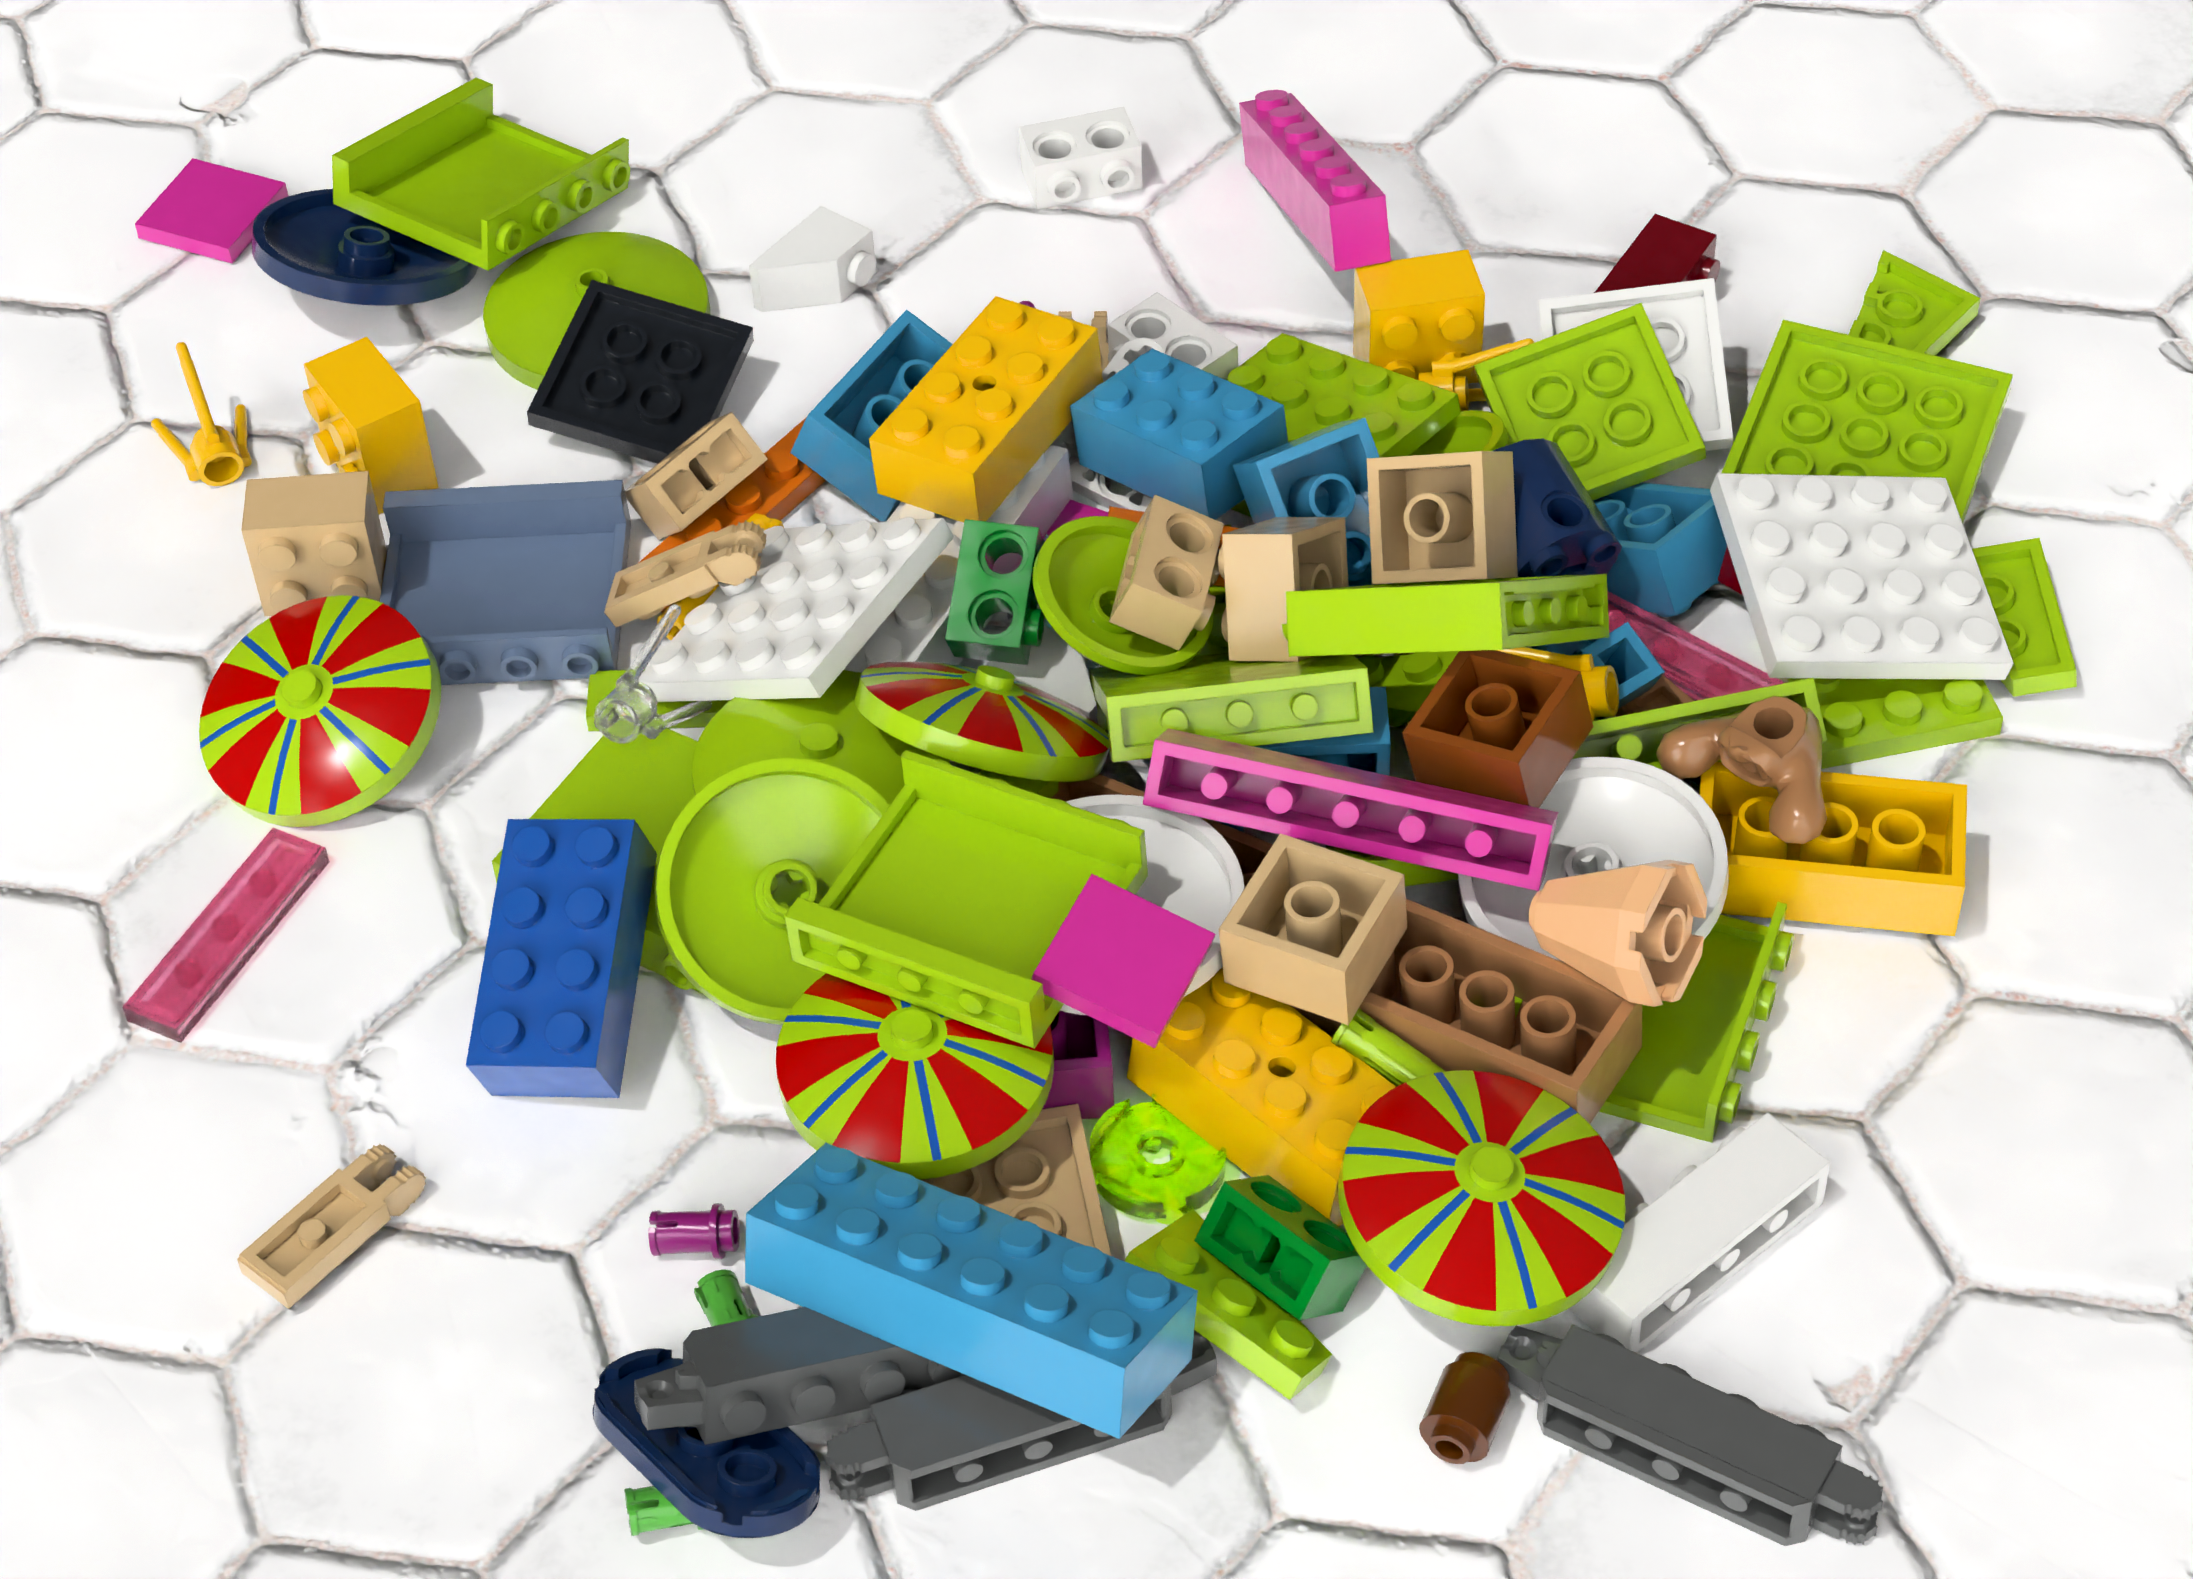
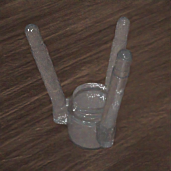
(633, 705)

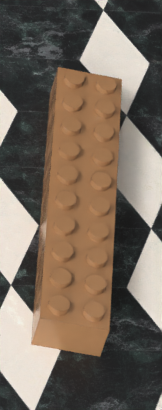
(1455, 993)

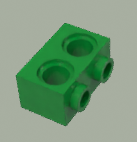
(982, 592)
(1282, 1247)

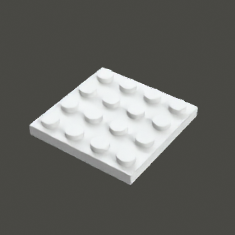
(1859, 577)
(800, 616)

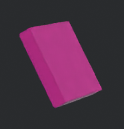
(209, 210)
(1123, 960)

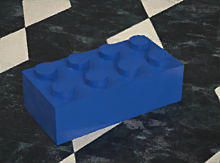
(562, 958)

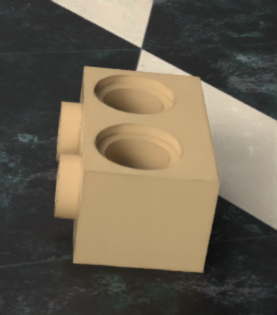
(695, 476)
(1168, 574)

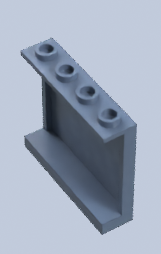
(509, 577)

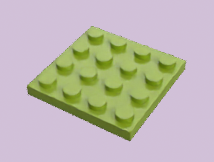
(1330, 387)
(1868, 411)

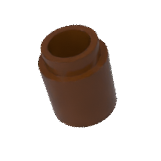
(1466, 1408)

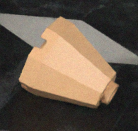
(1626, 927)

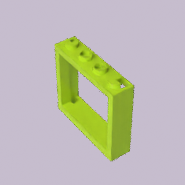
(1446, 615)

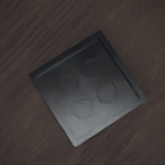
(638, 373)

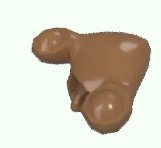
(1767, 746)

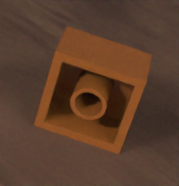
(1499, 727)

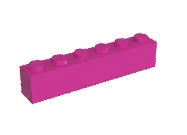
(1315, 181)
(1350, 808)

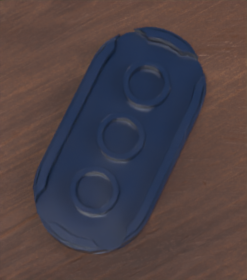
(727, 1487)

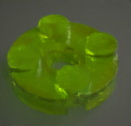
(1147, 1188)

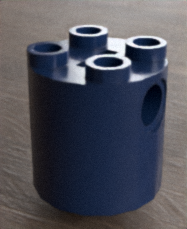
(1555, 516)

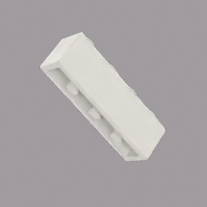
(1704, 1231)

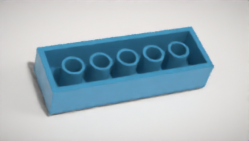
(971, 1288)

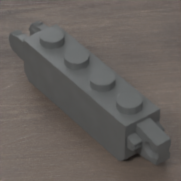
(777, 1376)
(975, 1436)
(1691, 1438)

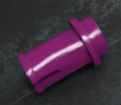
(694, 1232)

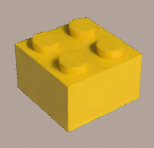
(1418, 313)
(369, 420)

